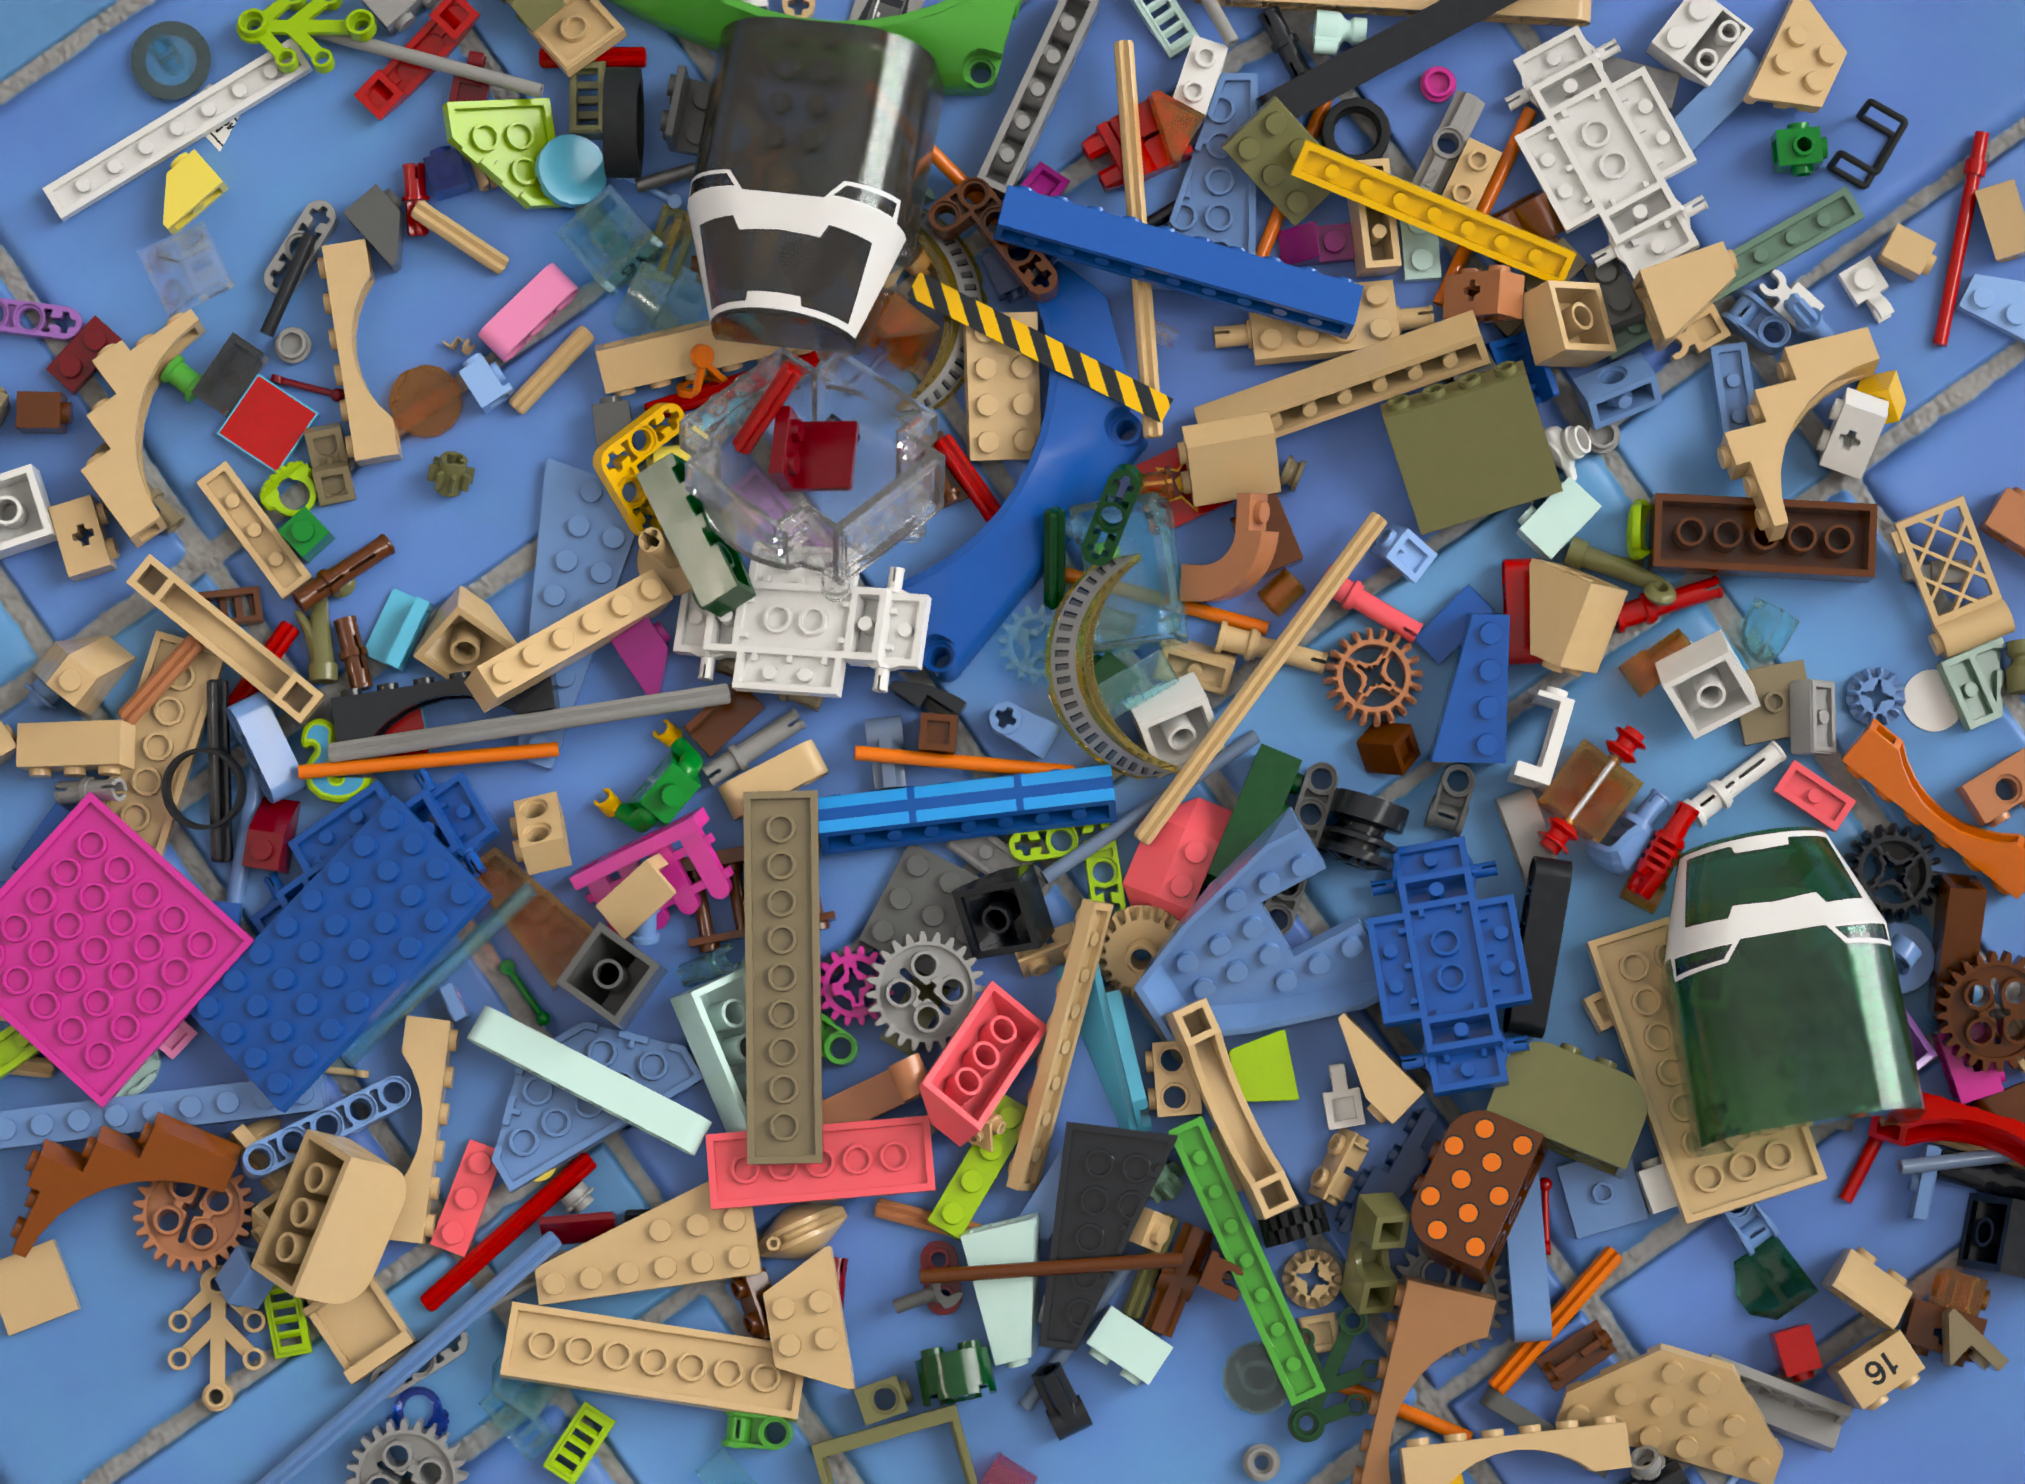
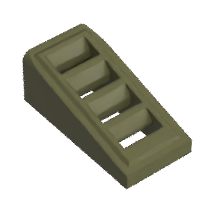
(591, 132)

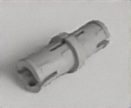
(102, 788)

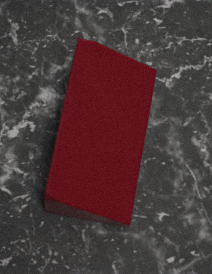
(578, 1227)

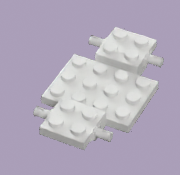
(1606, 151)
(799, 640)

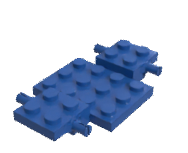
(446, 808)
(1449, 965)

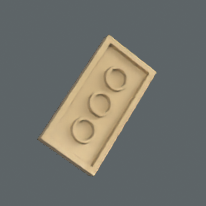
(1000, 396)

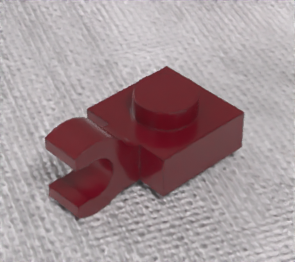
(470, 90)

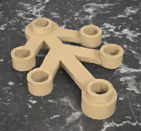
(217, 1331)

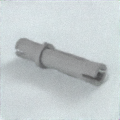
(753, 747)

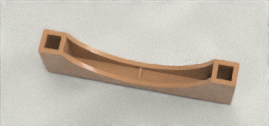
(1428, 1325)

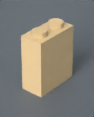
(1229, 458)

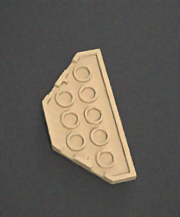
(1684, 1409)

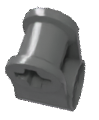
(1450, 802)

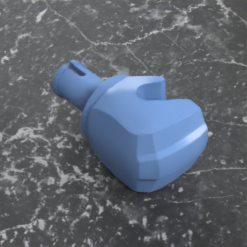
(1631, 839)

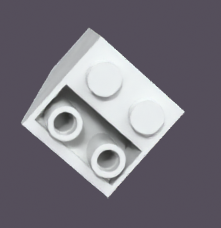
(1699, 40)

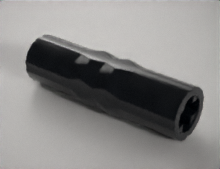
(1996, 1179)

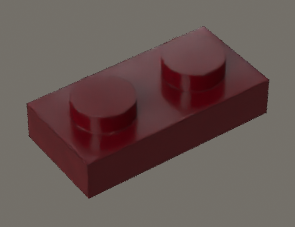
(74, 364)

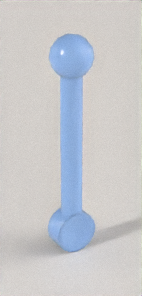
(673, 200)

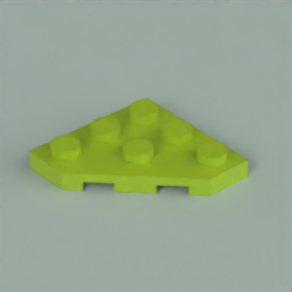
(504, 142)

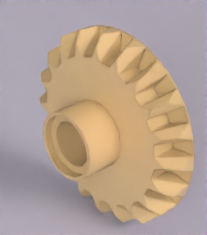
(1128, 931)

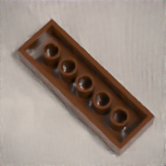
(1723, 539)

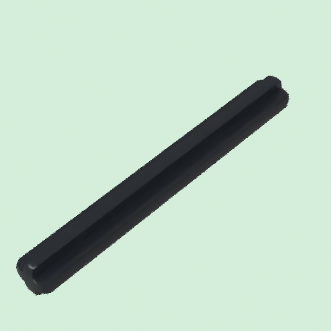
(219, 771)

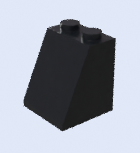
(1994, 1235)

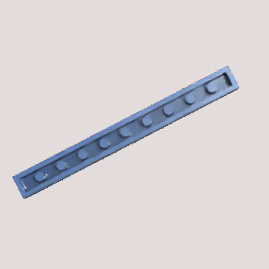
(129, 1113)

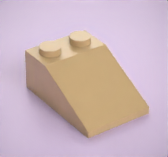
(1380, 1076)

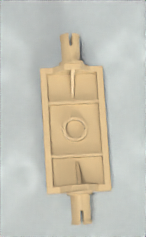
(1284, 342)

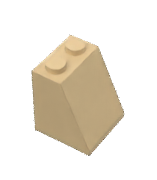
(1682, 290)
(1571, 616)

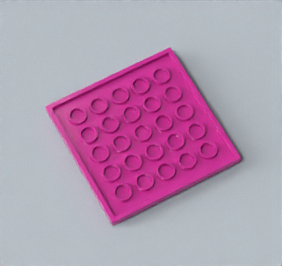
(106, 949)

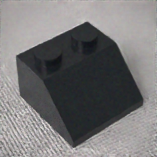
(1004, 912)

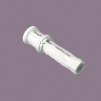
(1721, 793)

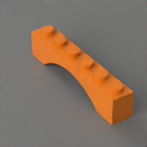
(1883, 762)

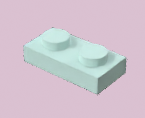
(1419, 254)

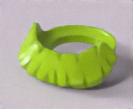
(270, 495)
(1635, 529)

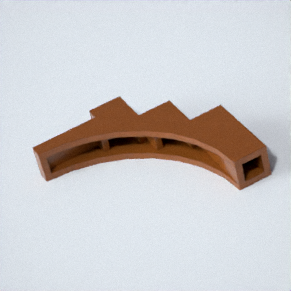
(163, 1152)

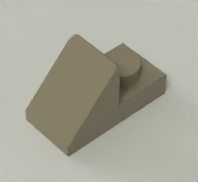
(1960, 1335)

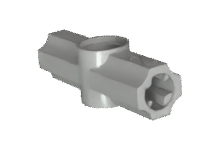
(1456, 126)

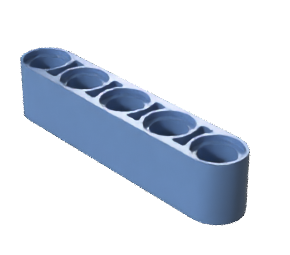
(1718, 101)
(338, 1113)
(1528, 1272)

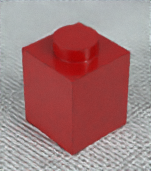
(1796, 1352)

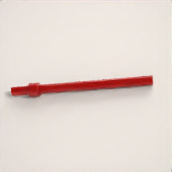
(1974, 170)

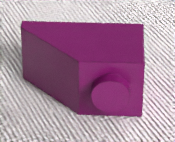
(645, 654)

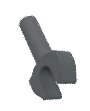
(925, 1296)

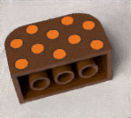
(1475, 1191)

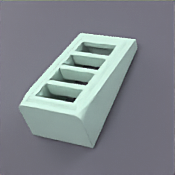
(1161, 36)

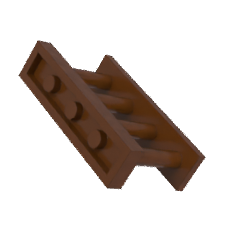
(708, 940)

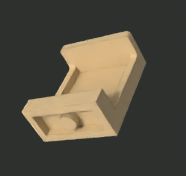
(362, 1330)

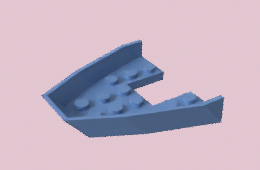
(1239, 958)

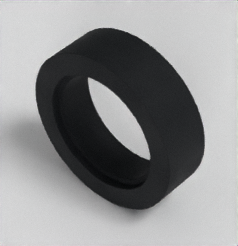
(623, 122)

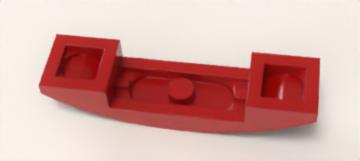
(399, 79)

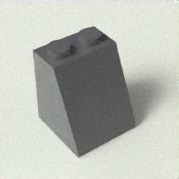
(611, 976)

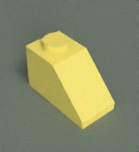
(189, 190)

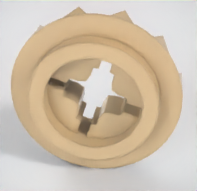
(1297, 1288)

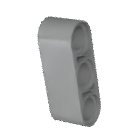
(1521, 822)

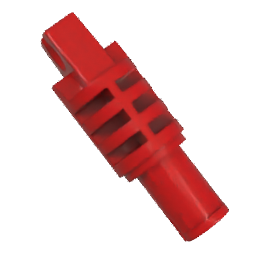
(1663, 850)

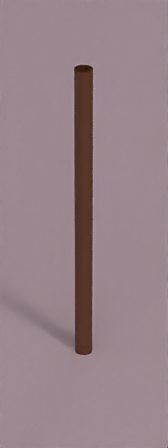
(1051, 1267)

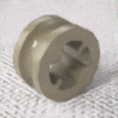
(1292, 473)

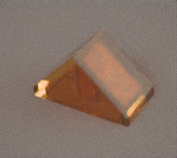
(1176, 125)

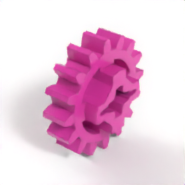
(837, 989)

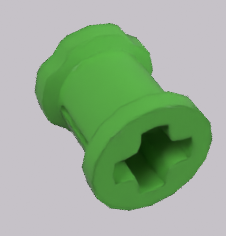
(181, 377)

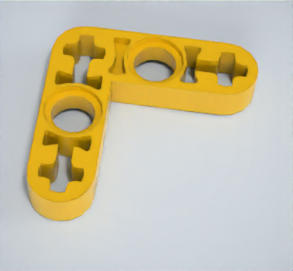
(626, 466)

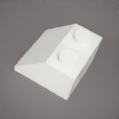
(1175, 721)

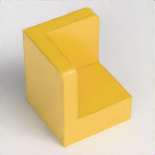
(1886, 387)

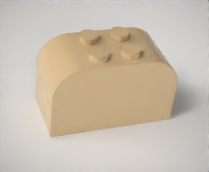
(330, 1220)

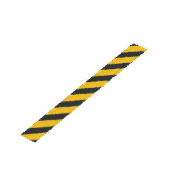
(1040, 347)

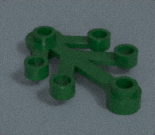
(1331, 1381)

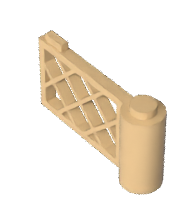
(1965, 624)

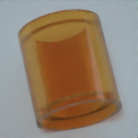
(1281, 592)

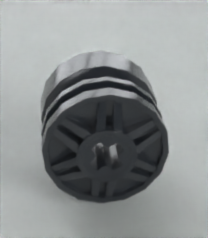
(1363, 830)

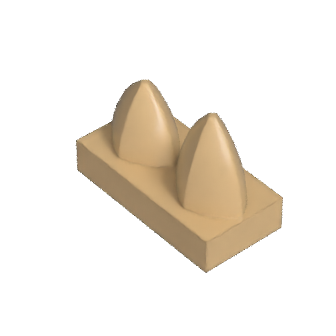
(253, 1132)

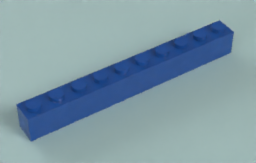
(1178, 261)

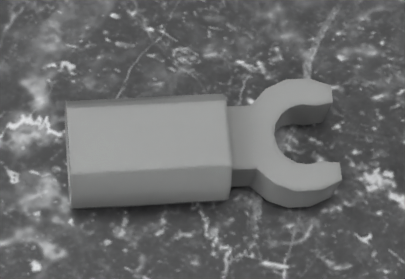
(1953, 575)

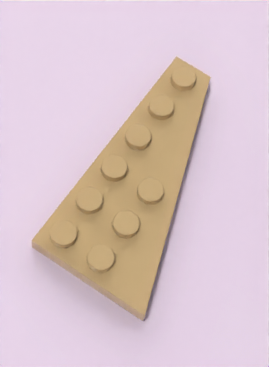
(657, 1250)

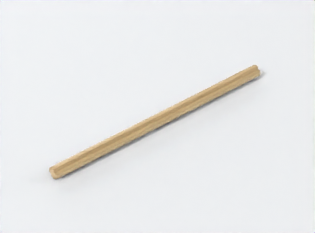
(1136, 207)
(1260, 678)

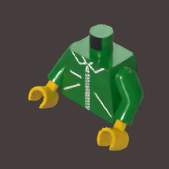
(664, 790)

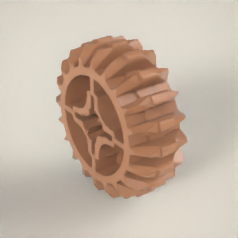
(1357, 669)

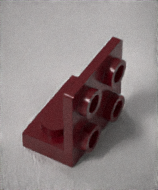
(812, 453)

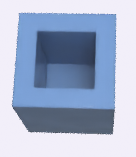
(240, 1282)

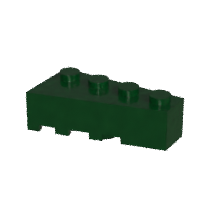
(1258, 805)

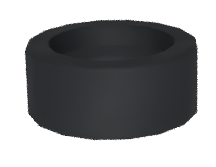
(1363, 107)

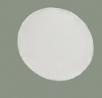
(1929, 702)

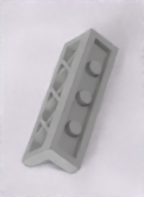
(1794, 1409)

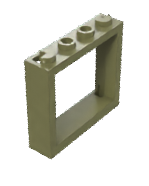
(894, 1429)

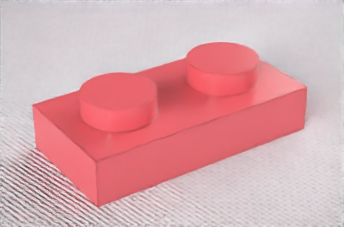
(1814, 796)

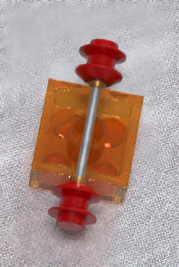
(1590, 791)

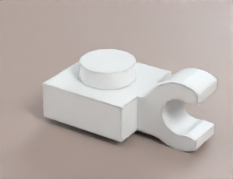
(1864, 285)
(1342, 1104)

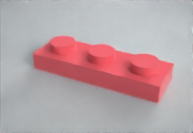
(466, 1199)

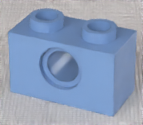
(1617, 390)

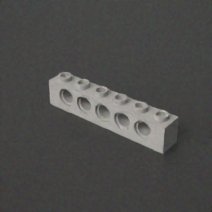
(1037, 93)

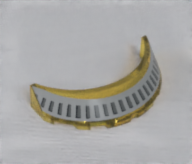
(958, 270)
(1073, 679)

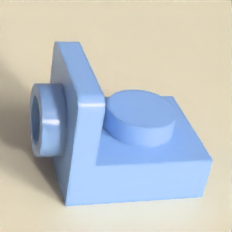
(1404, 551)

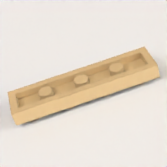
(254, 530)

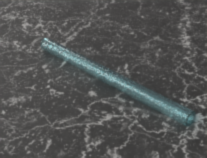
(439, 973)

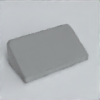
(1812, 717)

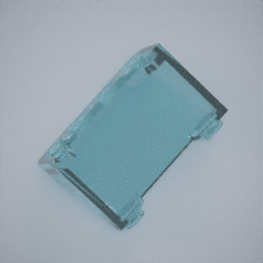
(1146, 601)

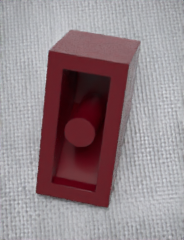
(269, 836)

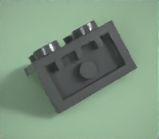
(685, 118)

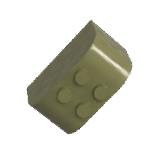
(1576, 1102)

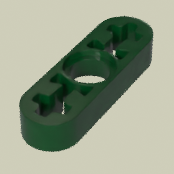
(1112, 528)

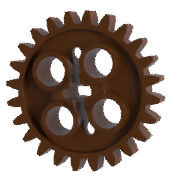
(1961, 1015)

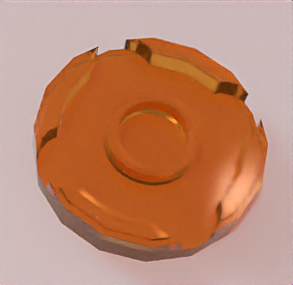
(426, 401)

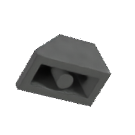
(380, 223)

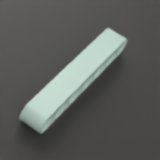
(589, 1080)

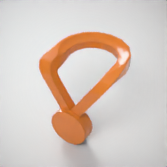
(702, 358)

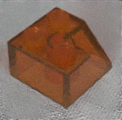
(904, 334)

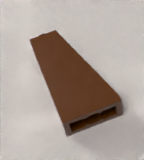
(1956, 930)

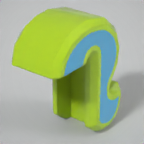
(335, 790)

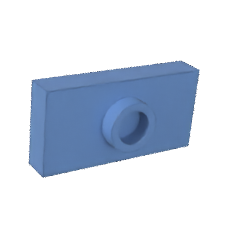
(1923, 1187)

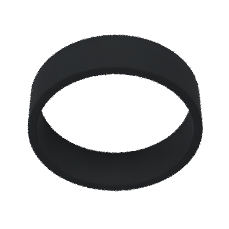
(167, 794)

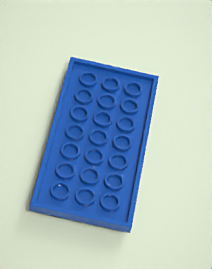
(340, 953)

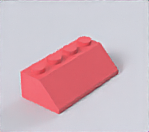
(979, 1064)

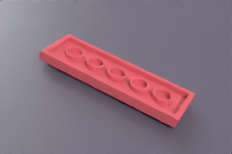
(857, 1163)

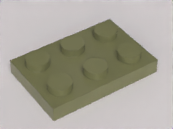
(1266, 153)

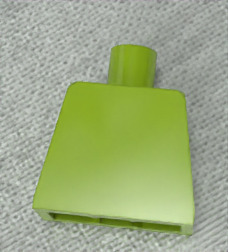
(1265, 1069)

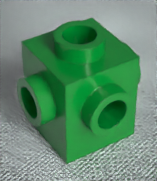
(1787, 152)

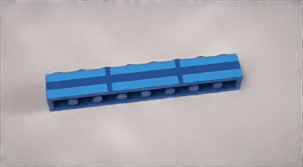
(966, 809)

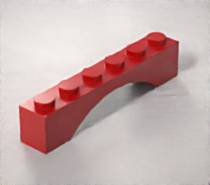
(1956, 1123)

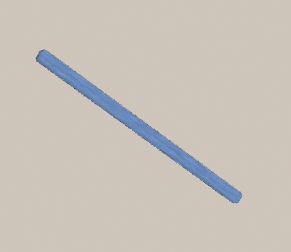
(413, 1360)

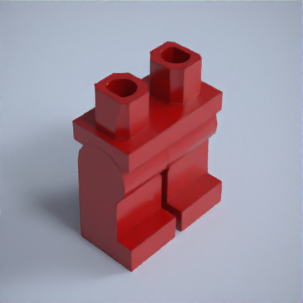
(1108, 142)

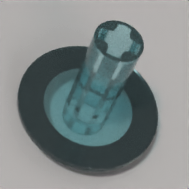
(170, 60)

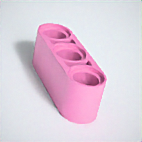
(528, 312)

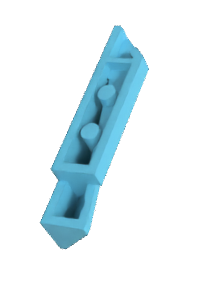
(1113, 1055)

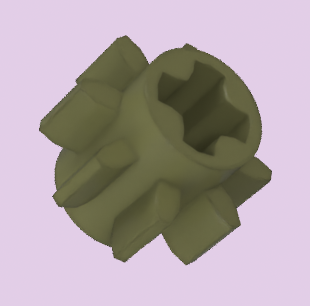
(450, 474)

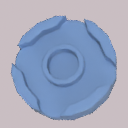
(1913, 956)

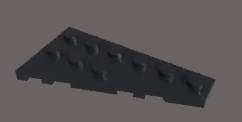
(1099, 1201)

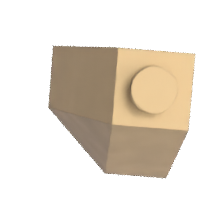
(84, 669)

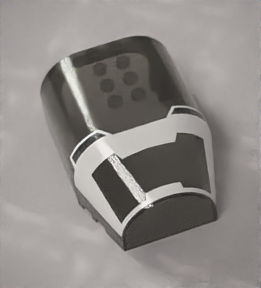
(810, 179)

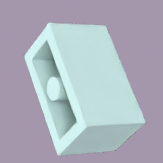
(1557, 519)
(1129, 1346)

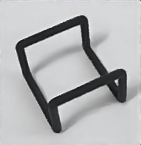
(1884, 155)

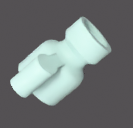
(1332, 29)

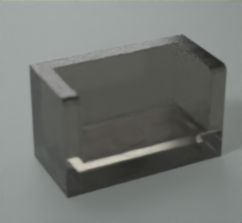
(230, 375)

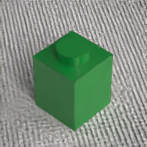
(306, 534)

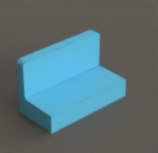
(398, 629)

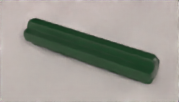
(1054, 556)

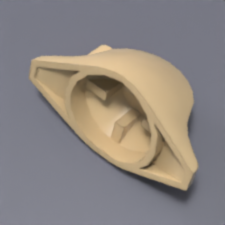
(801, 1231)

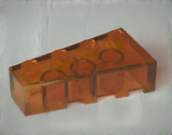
(544, 927)

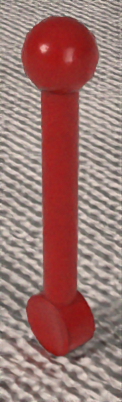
(1545, 1186)

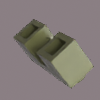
(1378, 1225)

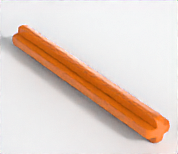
(1561, 1314)

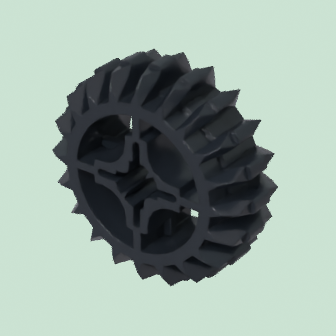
(1902, 886)

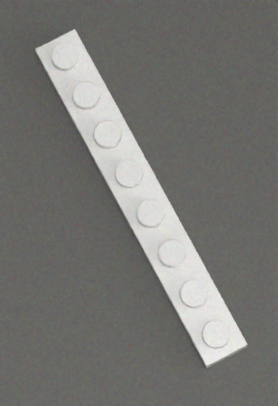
(172, 133)

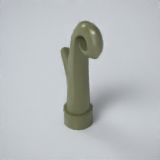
(1624, 568)
(319, 640)

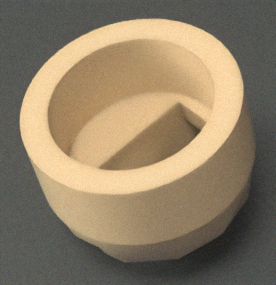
(919, 263)

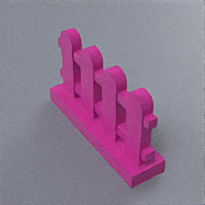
(627, 858)

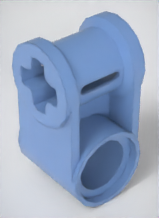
(1755, 320)
(1029, 733)
(1746, 1222)

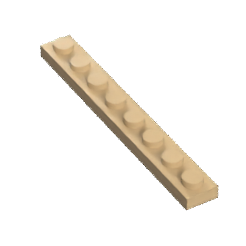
(1059, 1045)

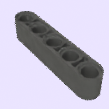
(1321, 801)

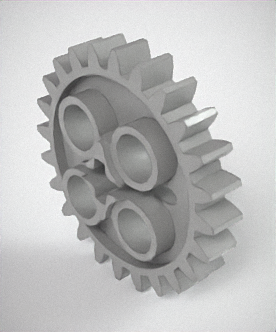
(903, 1017)
(422, 1448)

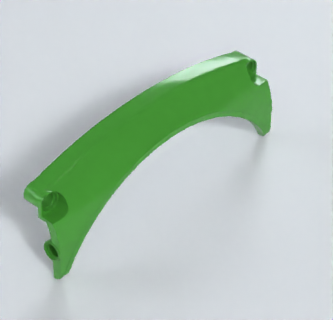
(955, 32)

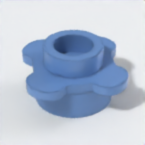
(42, 695)

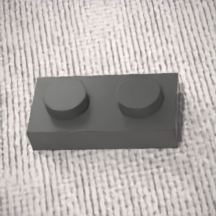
(1618, 295)

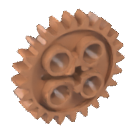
(225, 1224)

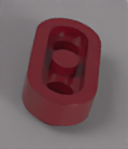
(951, 1261)

